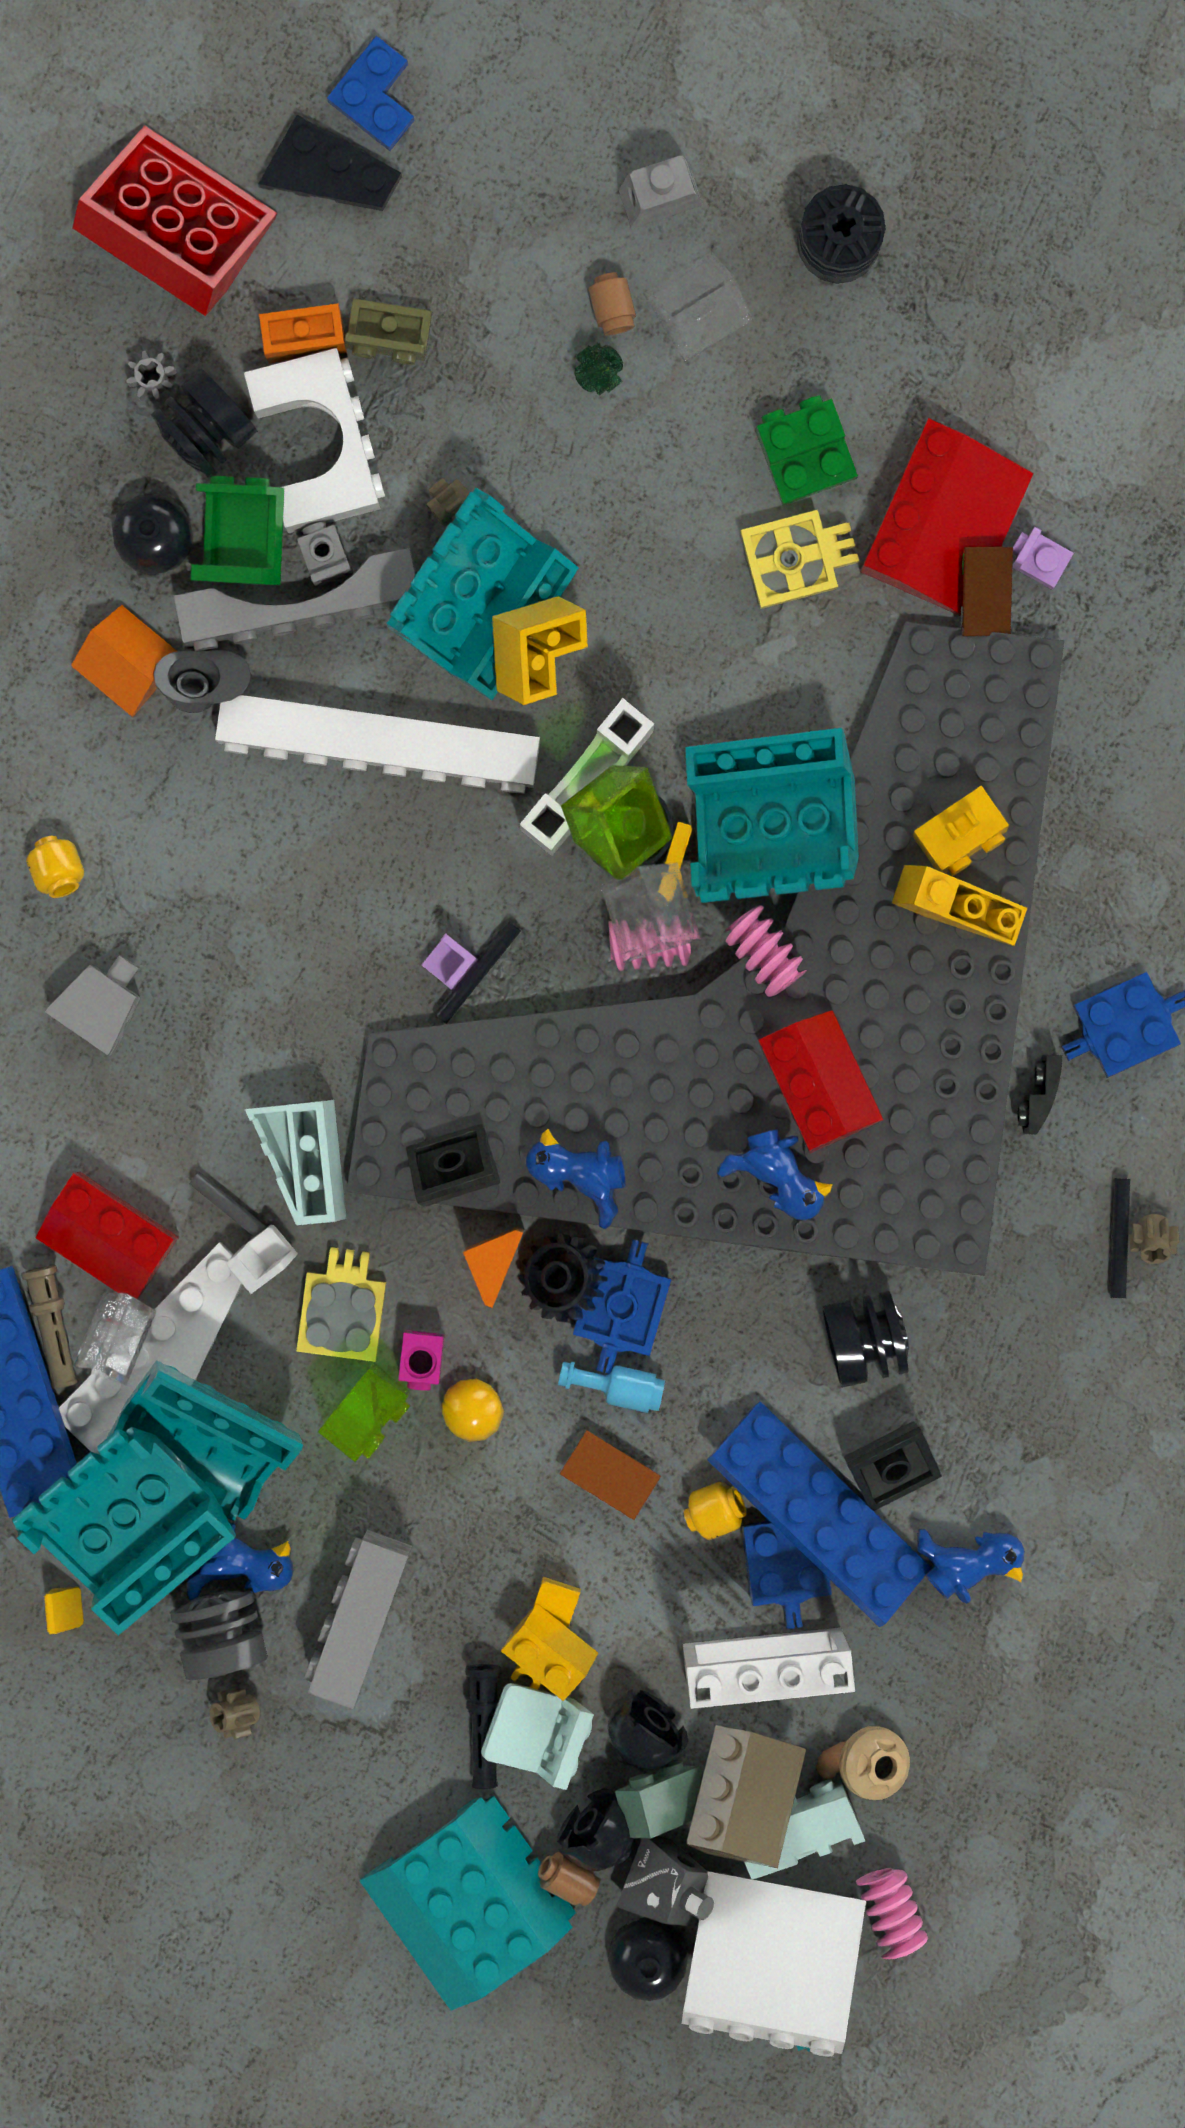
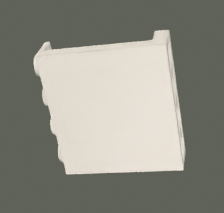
(774, 1964)

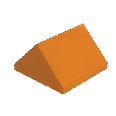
(122, 659)
(490, 1262)

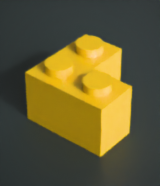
(529, 642)

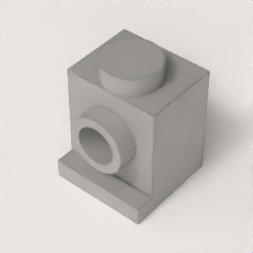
(327, 568)

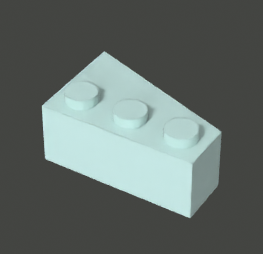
(305, 1158)
(814, 1826)

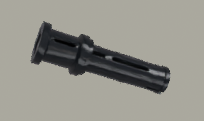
(482, 1706)

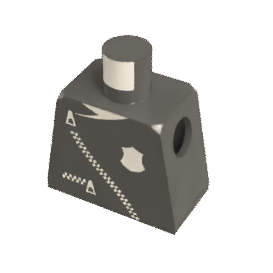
(665, 1884)

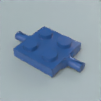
(1126, 1025)
(628, 1311)
(780, 1571)

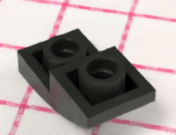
(1038, 1106)

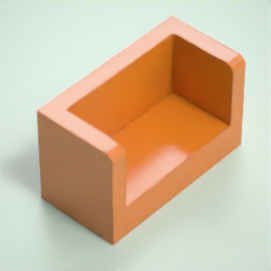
(302, 332)

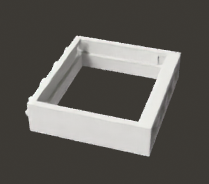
(768, 1667)

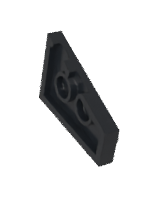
(328, 168)

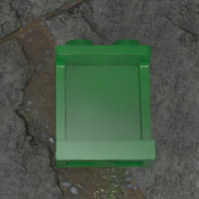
(241, 532)

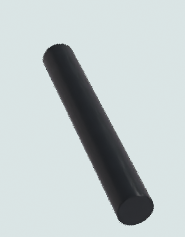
(477, 972)
(1120, 1238)

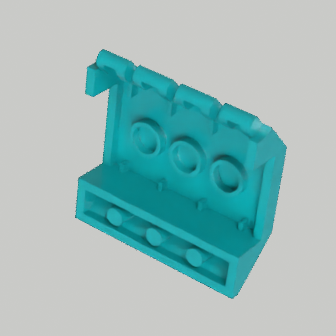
(476, 572)
(773, 815)
(212, 1434)
(127, 1524)
(470, 1903)

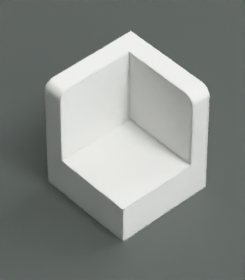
(261, 1258)

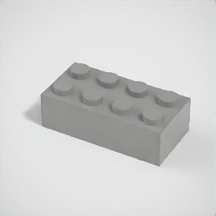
(361, 1613)

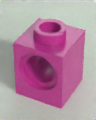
(425, 1341)

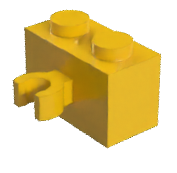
(961, 832)
(548, 1653)

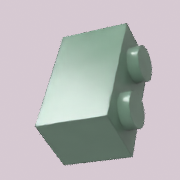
(660, 1800)

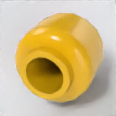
(55, 866)
(715, 1510)

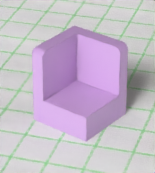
(449, 962)

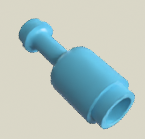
(622, 1387)

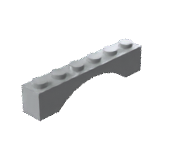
(214, 616)

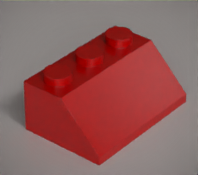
(820, 1080)
(105, 1236)

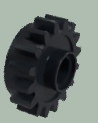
(582, 1278)

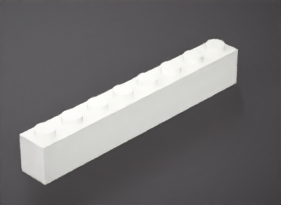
(378, 741)

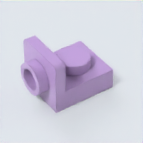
(1040, 558)

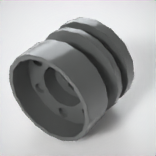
(218, 1634)

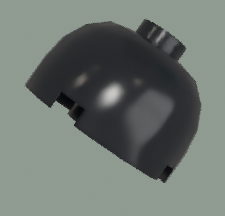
(152, 534)
(644, 1732)
(596, 1835)
(647, 1959)

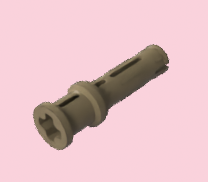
(47, 1306)

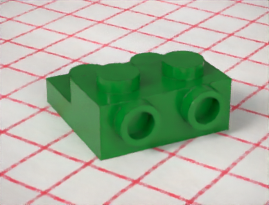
(805, 449)

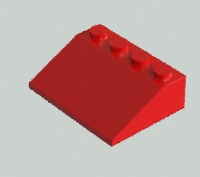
(173, 220)
(946, 500)

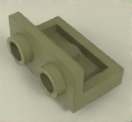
(388, 331)

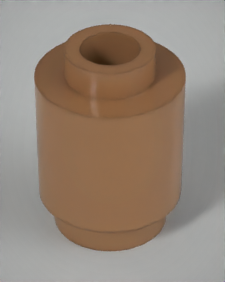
(612, 304)
(568, 1880)

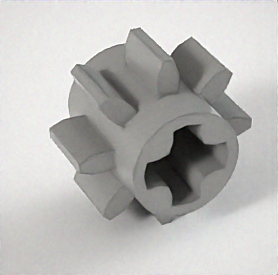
(153, 387)

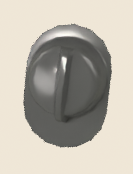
(201, 678)

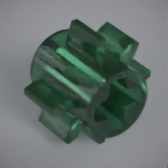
(598, 368)

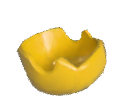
(472, 1410)

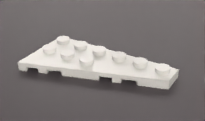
(177, 1337)

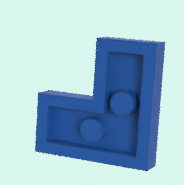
(363, 97)

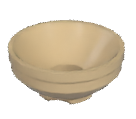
(861, 1755)

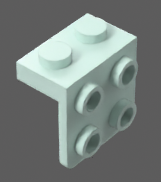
(538, 1733)

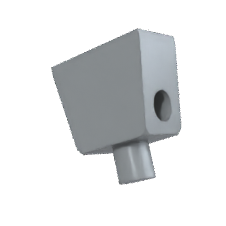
(659, 191)
(98, 1005)

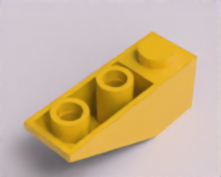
(958, 904)

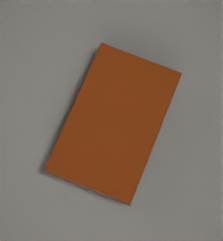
(610, 1475)

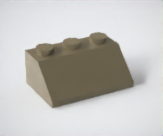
(746, 1797)

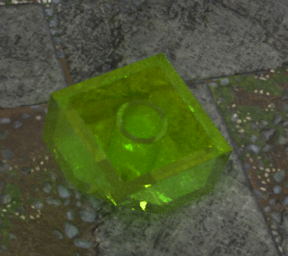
(618, 819)
(364, 1412)

